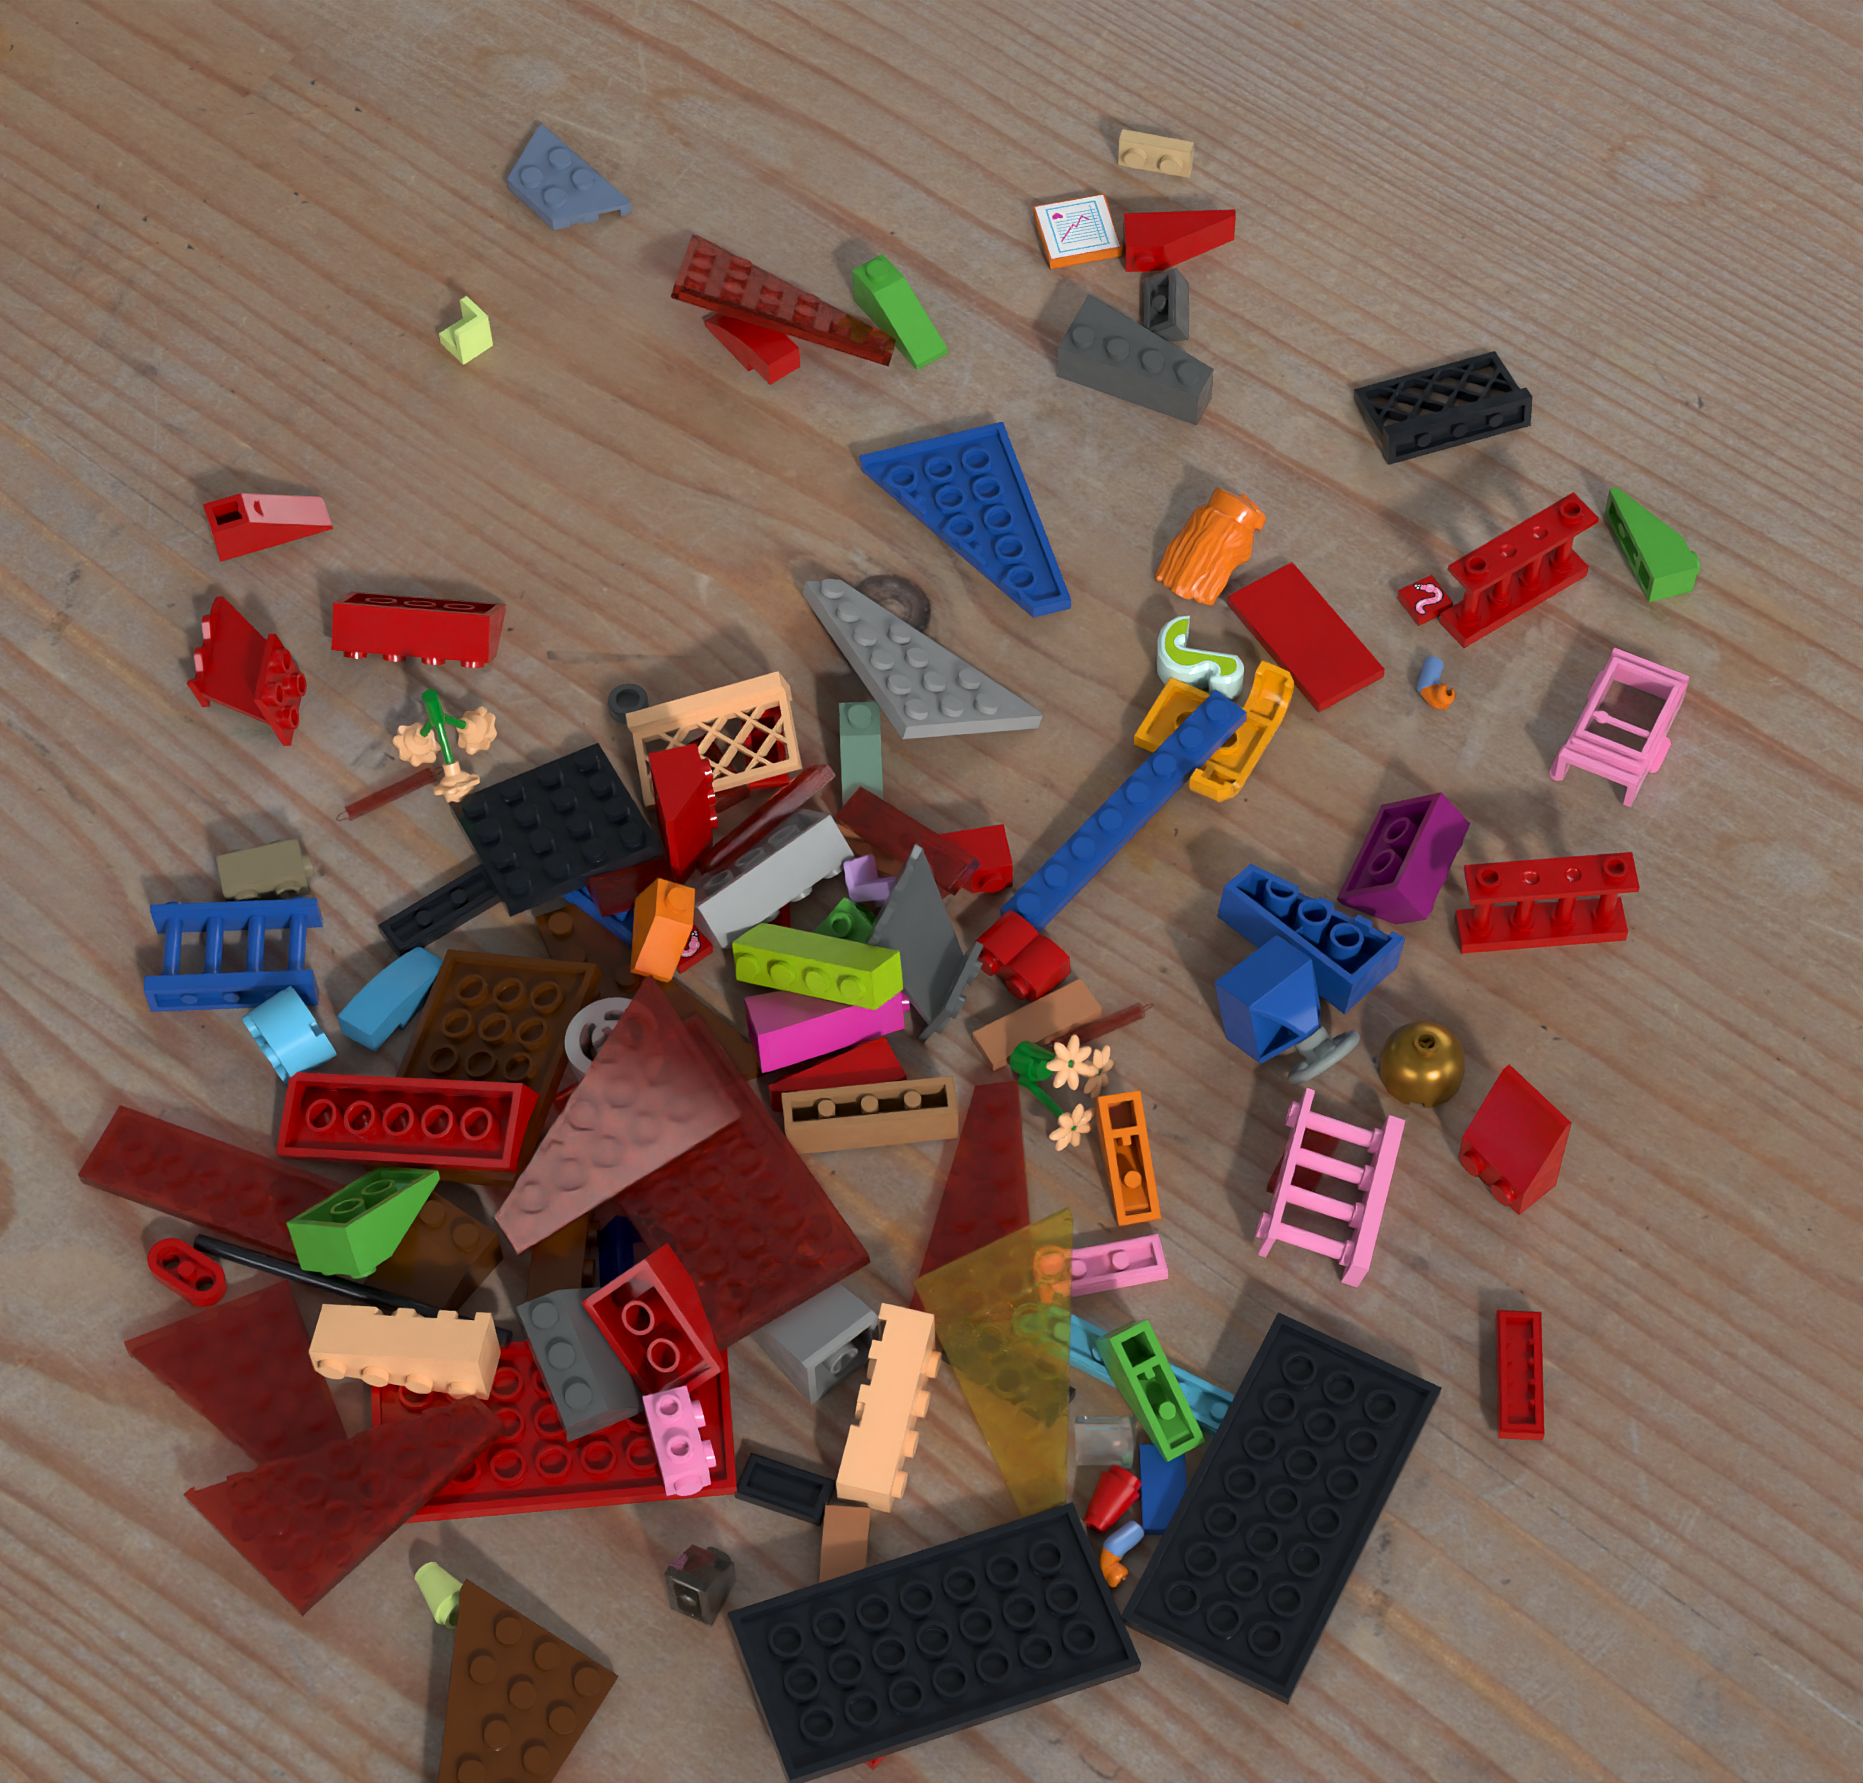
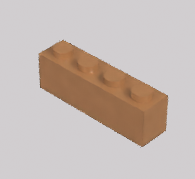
(871, 1115)

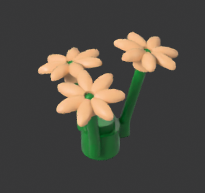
(1038, 1064)

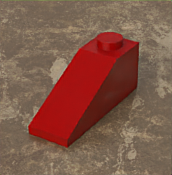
(1168, 238)

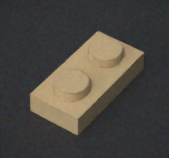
(1155, 153)

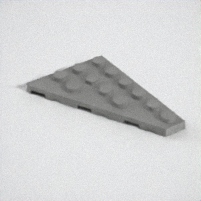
(910, 675)

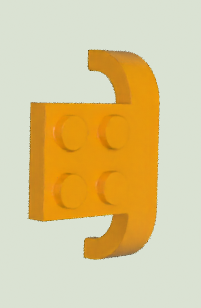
(1233, 762)

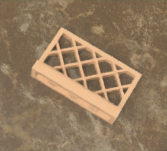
(716, 708)

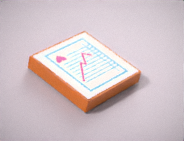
(1077, 231)

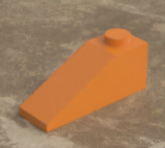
(1127, 1157)

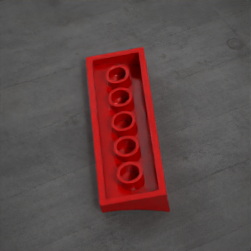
(405, 1121)

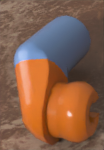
(1430, 688)
(1114, 1550)

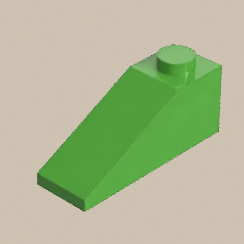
(896, 310)
(1652, 548)
(1150, 1387)

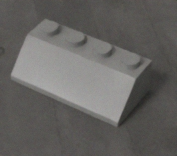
(769, 876)

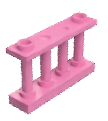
(1371, 1179)

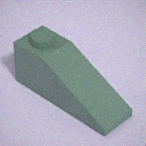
(860, 748)

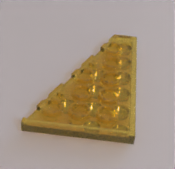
(1009, 1342)

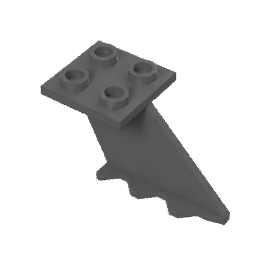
(930, 953)

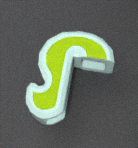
(1196, 666)

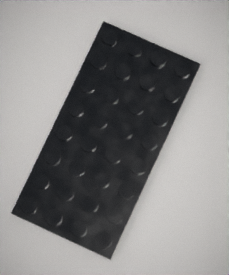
(1281, 1508)
(932, 1643)

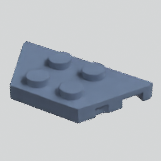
(561, 184)

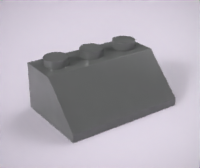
(577, 1363)

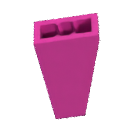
(799, 1027)

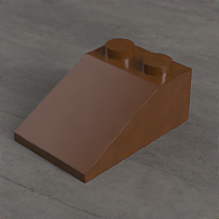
(439, 1258)

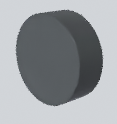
(626, 699)

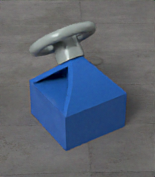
(1275, 1004)

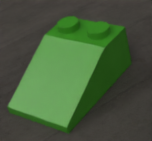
(361, 1221)

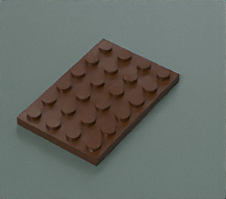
(499, 1024)

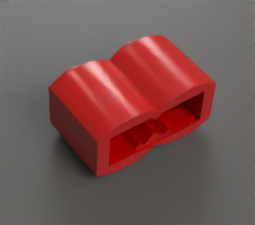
(1022, 957)

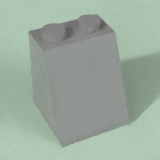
(821, 1340)

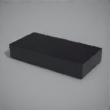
(785, 1489)

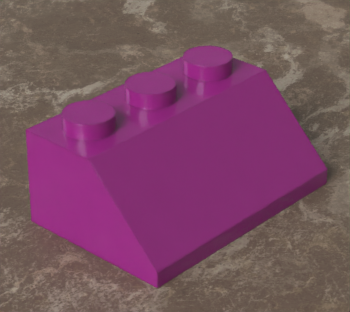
(1405, 859)

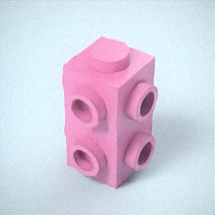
(677, 1441)

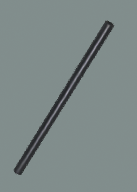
(331, 1283)

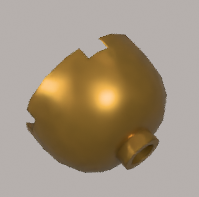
(1422, 1064)

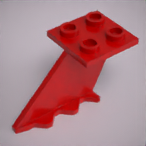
(247, 671)

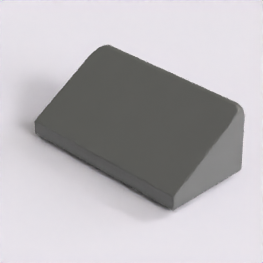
(1167, 305)

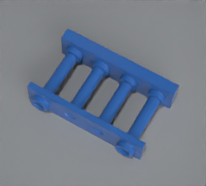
(240, 989)

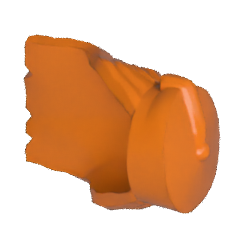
(1210, 546)

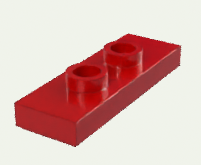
(1519, 1375)

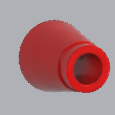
(1111, 1498)

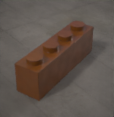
(564, 1259)

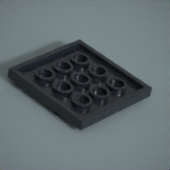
(554, 829)

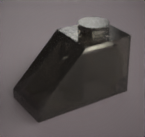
(700, 1582)

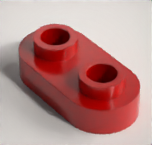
(190, 1274)

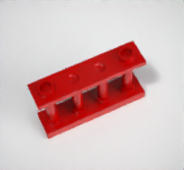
(1518, 570)
(1547, 923)

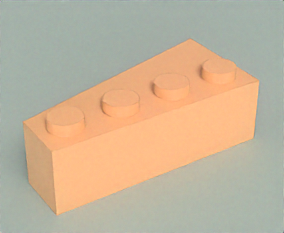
(407, 1349)
(889, 1409)

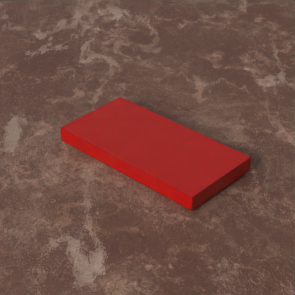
(1305, 636)

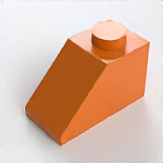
(661, 928)

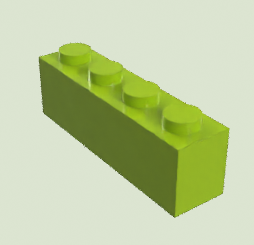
(818, 965)

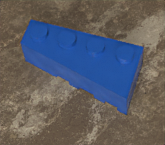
(1344, 951)

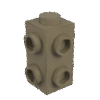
(265, 872)

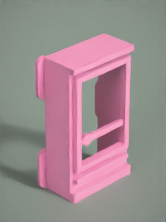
(1611, 758)

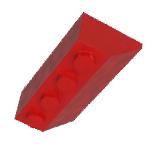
(417, 628)

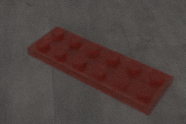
(203, 1180)

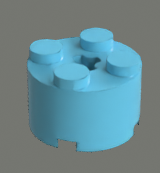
(288, 1035)

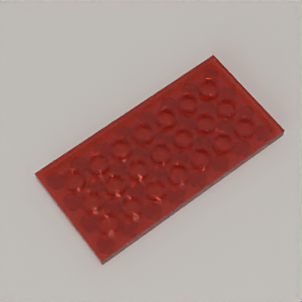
(742, 1214)

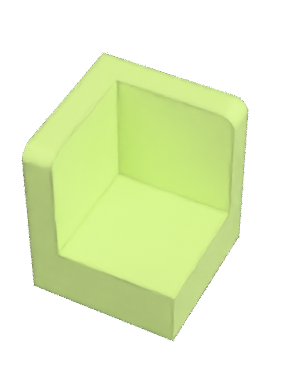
(469, 335)

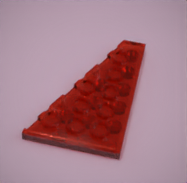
(247, 1374)
(326, 1511)

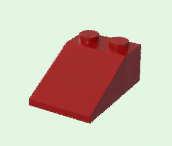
(1515, 1142)
(657, 1324)

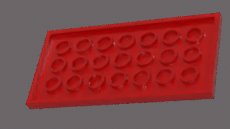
(536, 1466)

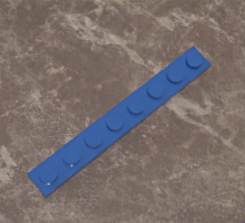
(1126, 811)

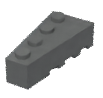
(1133, 363)

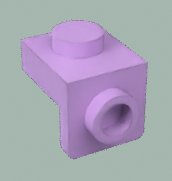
(863, 881)

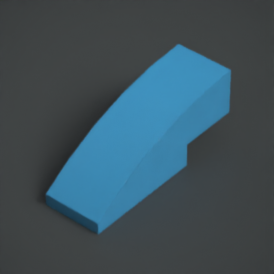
(390, 999)

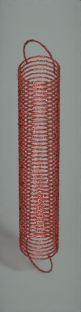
(349, 811)
(1136, 1011)

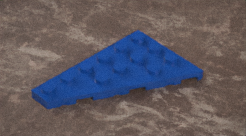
(979, 504)

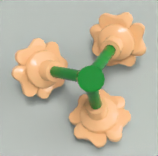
(419, 746)

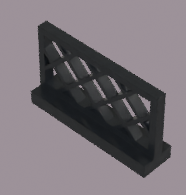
(1449, 424)

